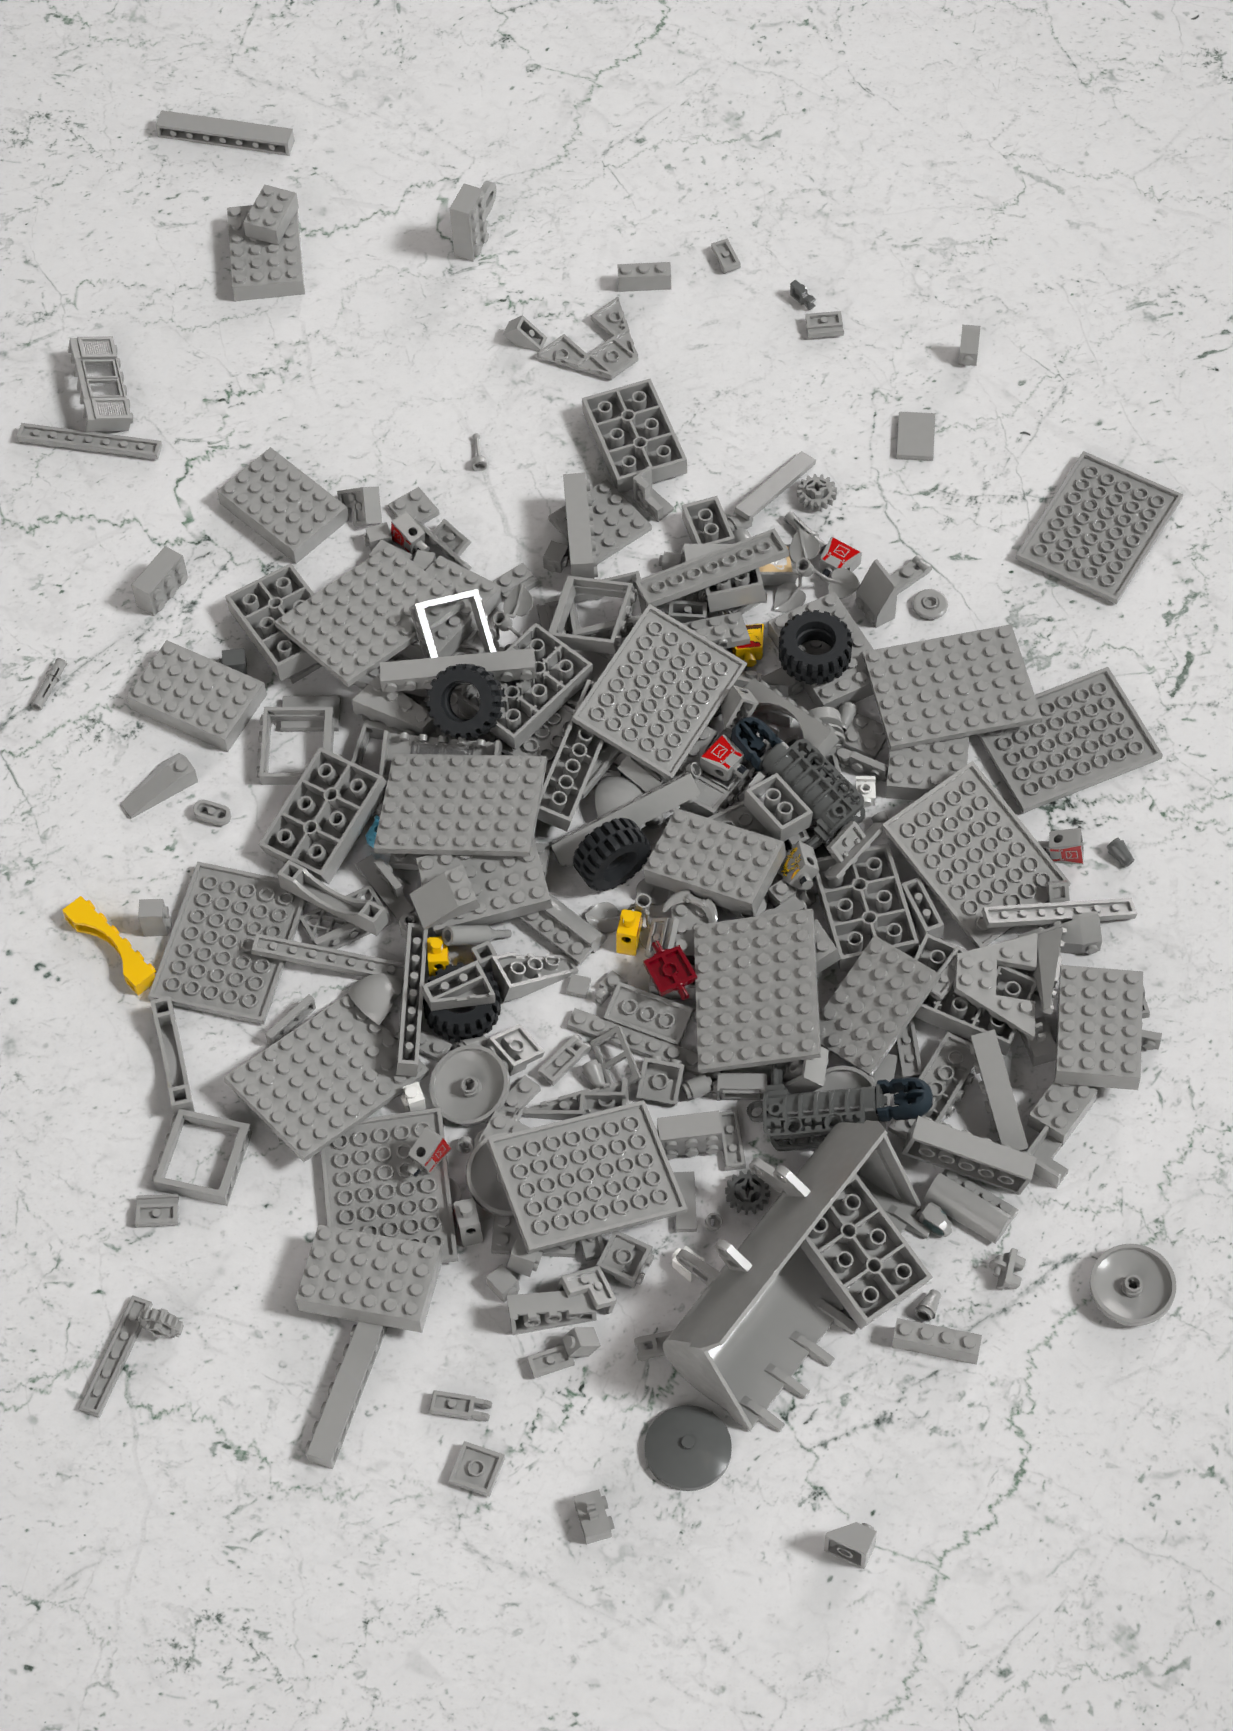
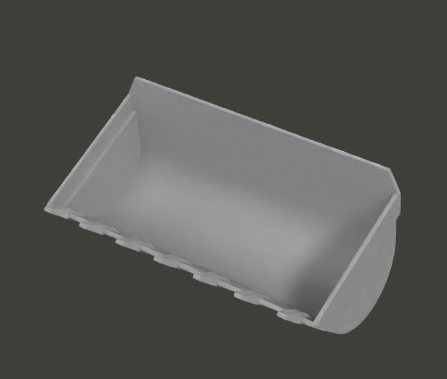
(769, 1298)

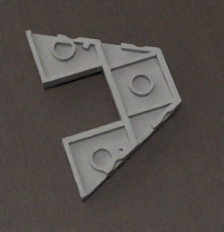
(607, 359)
(978, 974)

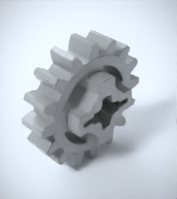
(816, 492)
(160, 1322)

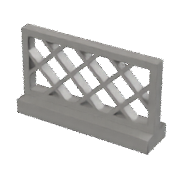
(343, 935)

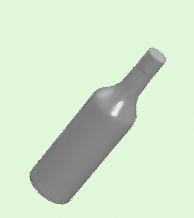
(471, 934)

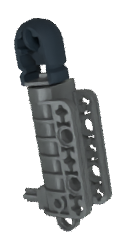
(828, 805)
(819, 1111)

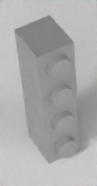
(936, 1341)

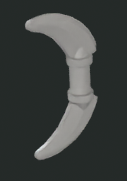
(686, 897)

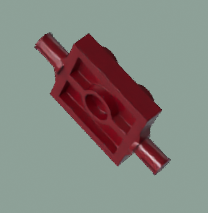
(670, 970)

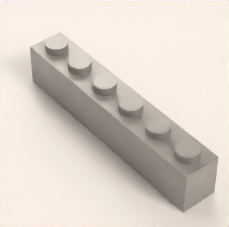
(998, 1090)

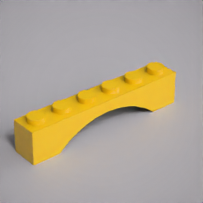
(85, 919)

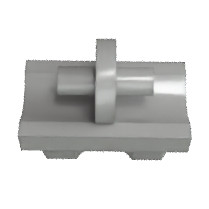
(1004, 1268)

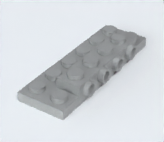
(722, 630)
(947, 1076)

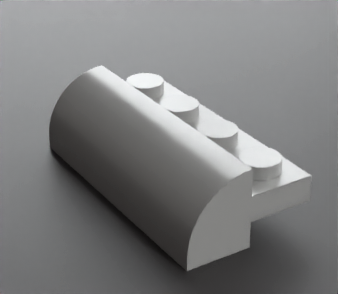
(566, 930)
(971, 1205)

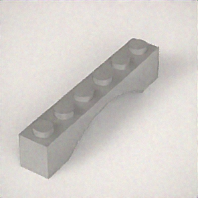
(769, 700)
(360, 913)
(172, 1055)

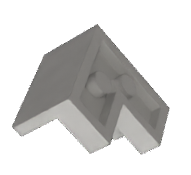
(648, 498)
(364, 504)
(1046, 1168)
(591, 1282)

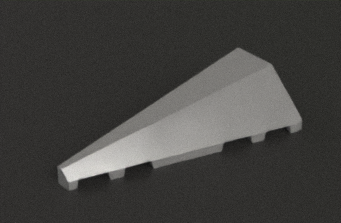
(1049, 965)
(582, 1102)

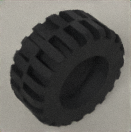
(815, 627)
(441, 706)
(611, 854)
(467, 1024)

